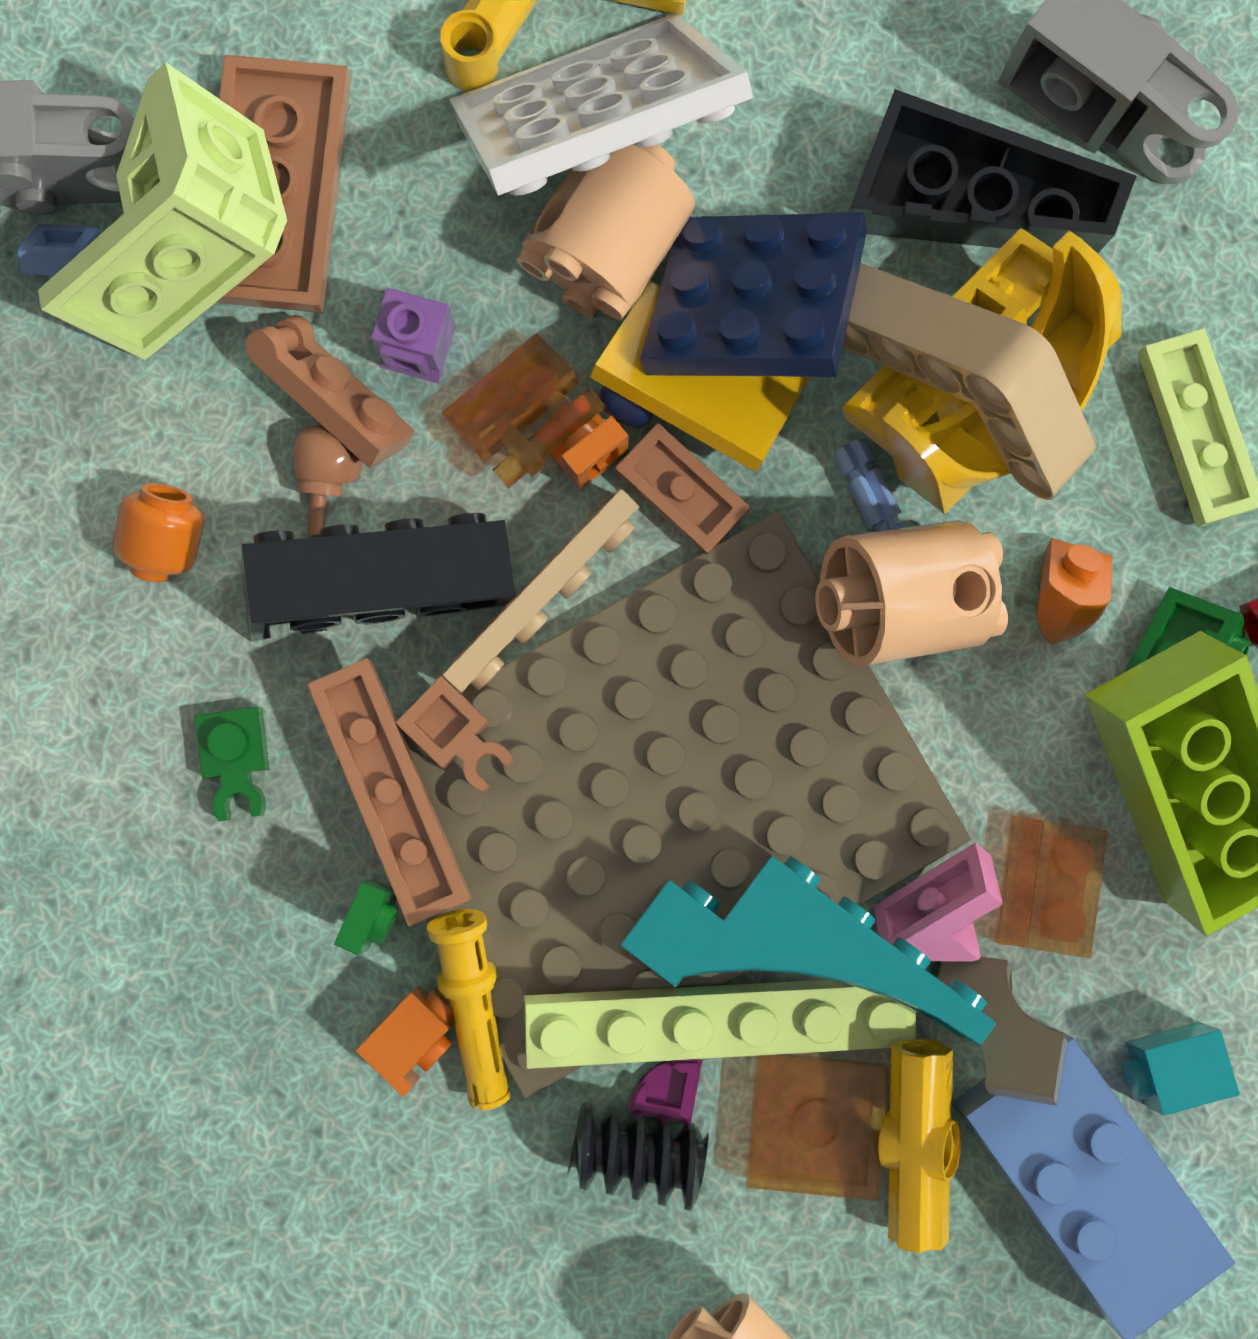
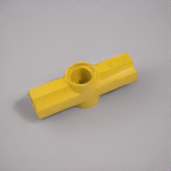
(920, 1144)

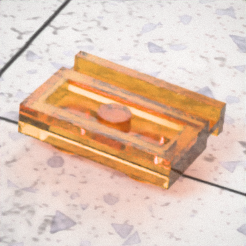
(1051, 886)

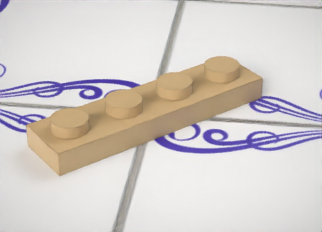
(561, 573)

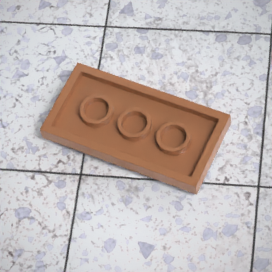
(304, 127)

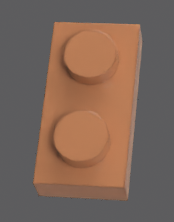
(682, 489)

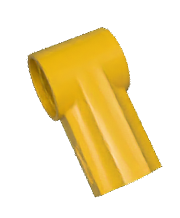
(484, 26)

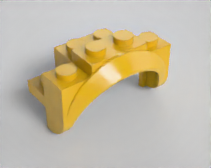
(1076, 317)

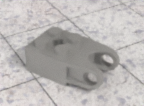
(1117, 83)
(53, 150)

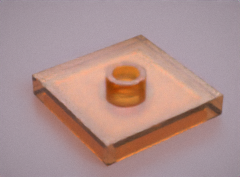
(816, 1126)

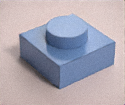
(53, 247)

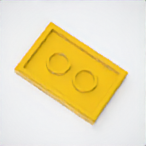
(726, 412)

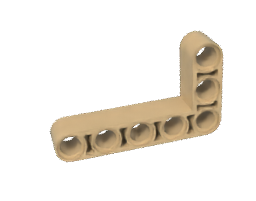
(982, 360)

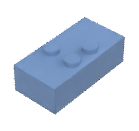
(1099, 1195)

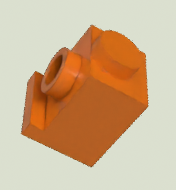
(410, 1037)

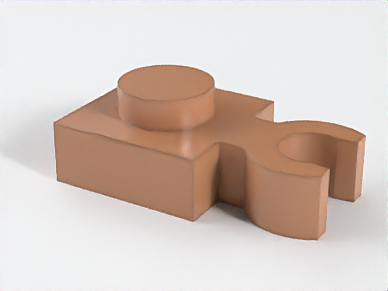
(448, 728)

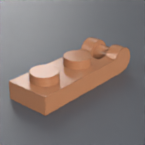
(328, 390)

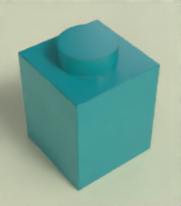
(1180, 1068)

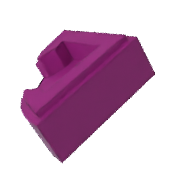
(668, 1091)

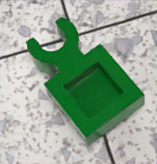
(232, 748)
(368, 918)

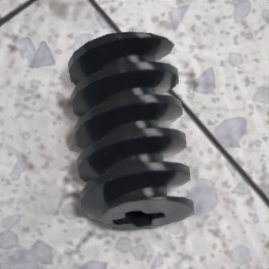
(638, 1155)

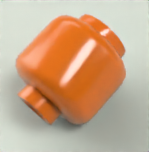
(158, 532)

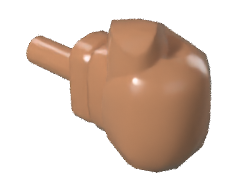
(321, 469)

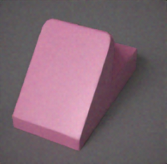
(941, 905)

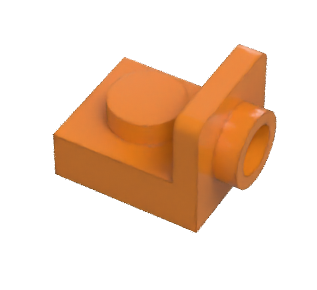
(591, 450)

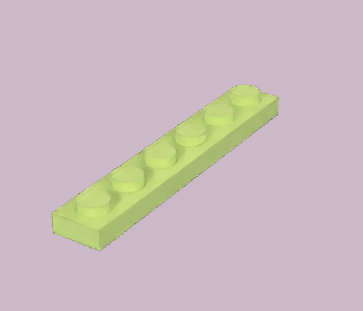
(709, 1023)

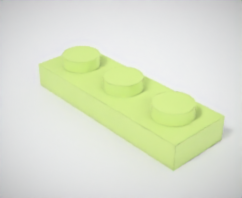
(1200, 427)

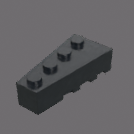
(979, 183)
(374, 573)

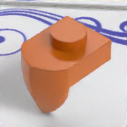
(1072, 589)

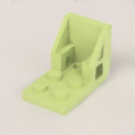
(192, 227)

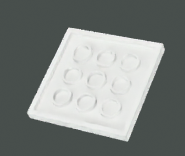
(598, 103)

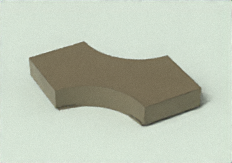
(1019, 1053)

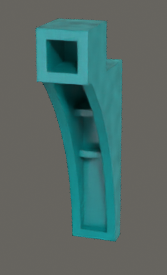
(799, 930)

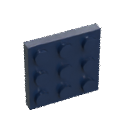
(756, 296)

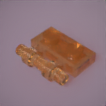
(511, 399)

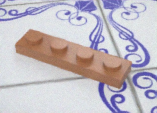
(389, 791)

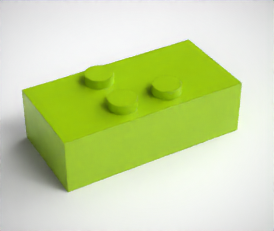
(1188, 770)

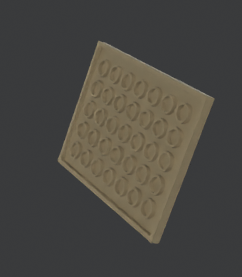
(677, 748)

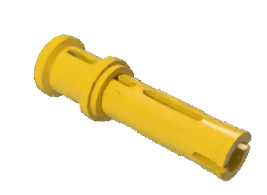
(467, 982)

